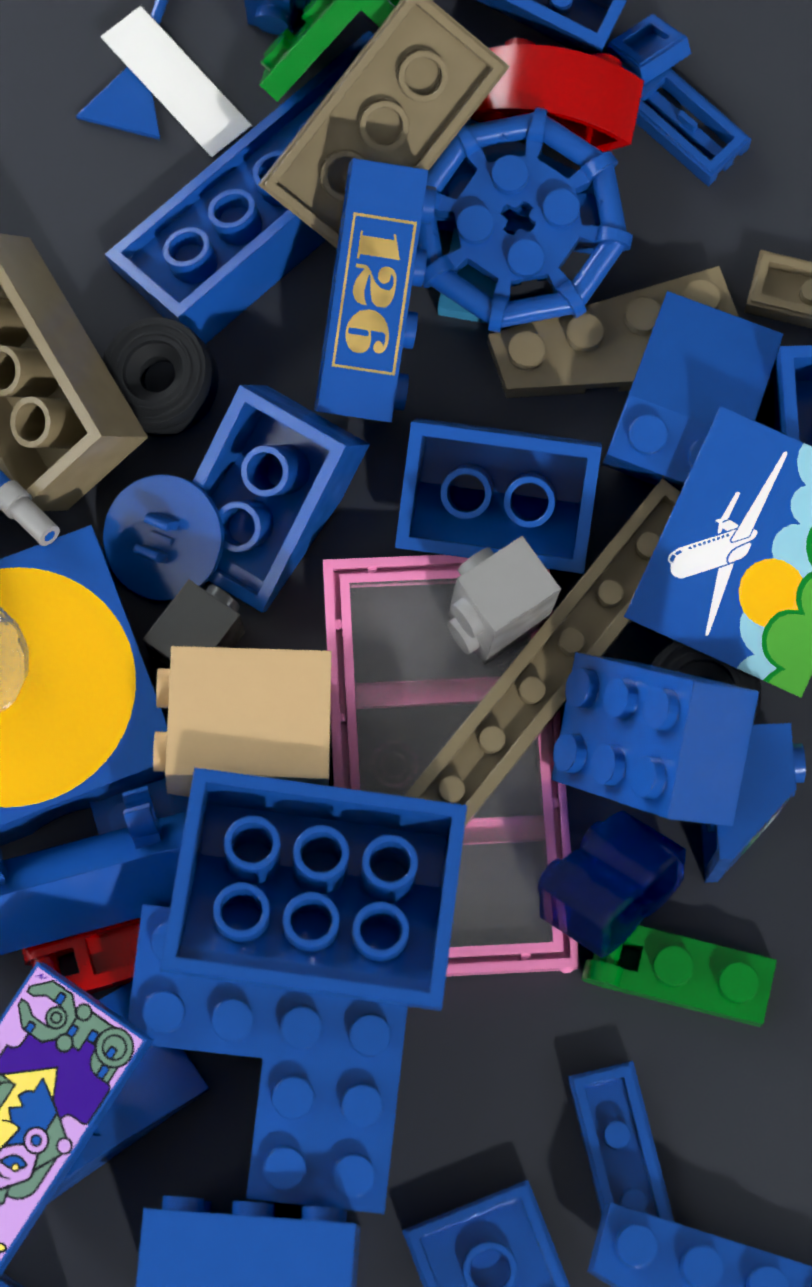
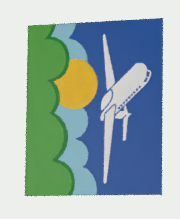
(738, 555)

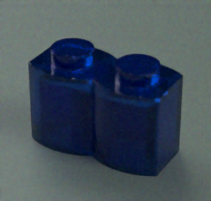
(610, 882)

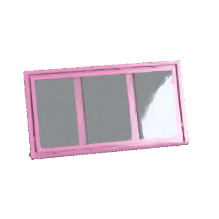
(397, 703)

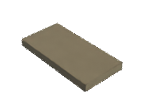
(390, 106)

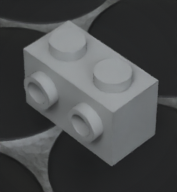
(500, 599)

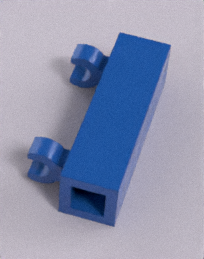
(91, 879)

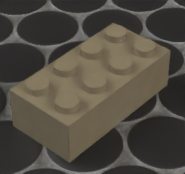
(58, 401)

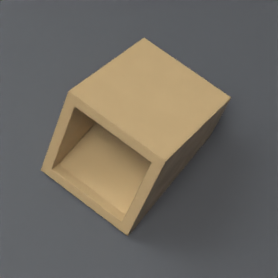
(244, 714)

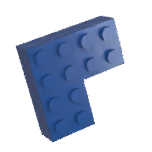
(322, 1080)

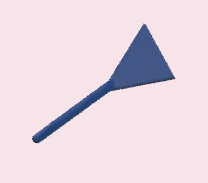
(126, 100)

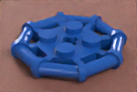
(553, 210)

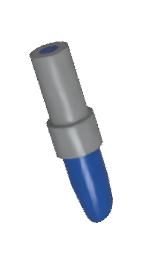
(18, 505)

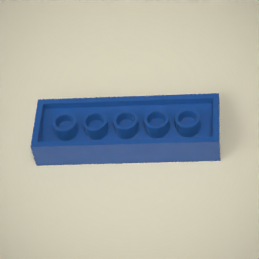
(223, 234)

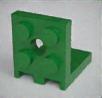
(325, 19)

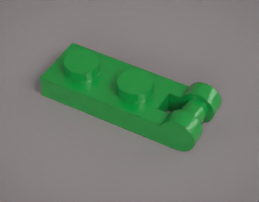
(689, 975)

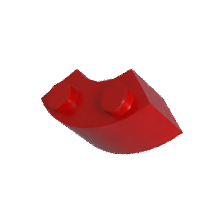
(579, 89)

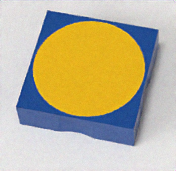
(88, 700)

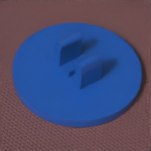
(163, 536)

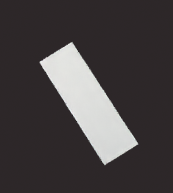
(176, 81)

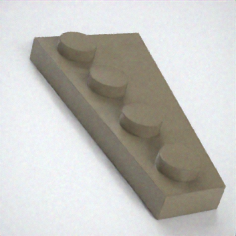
(597, 347)

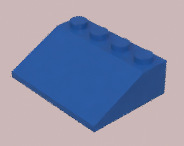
(315, 889)

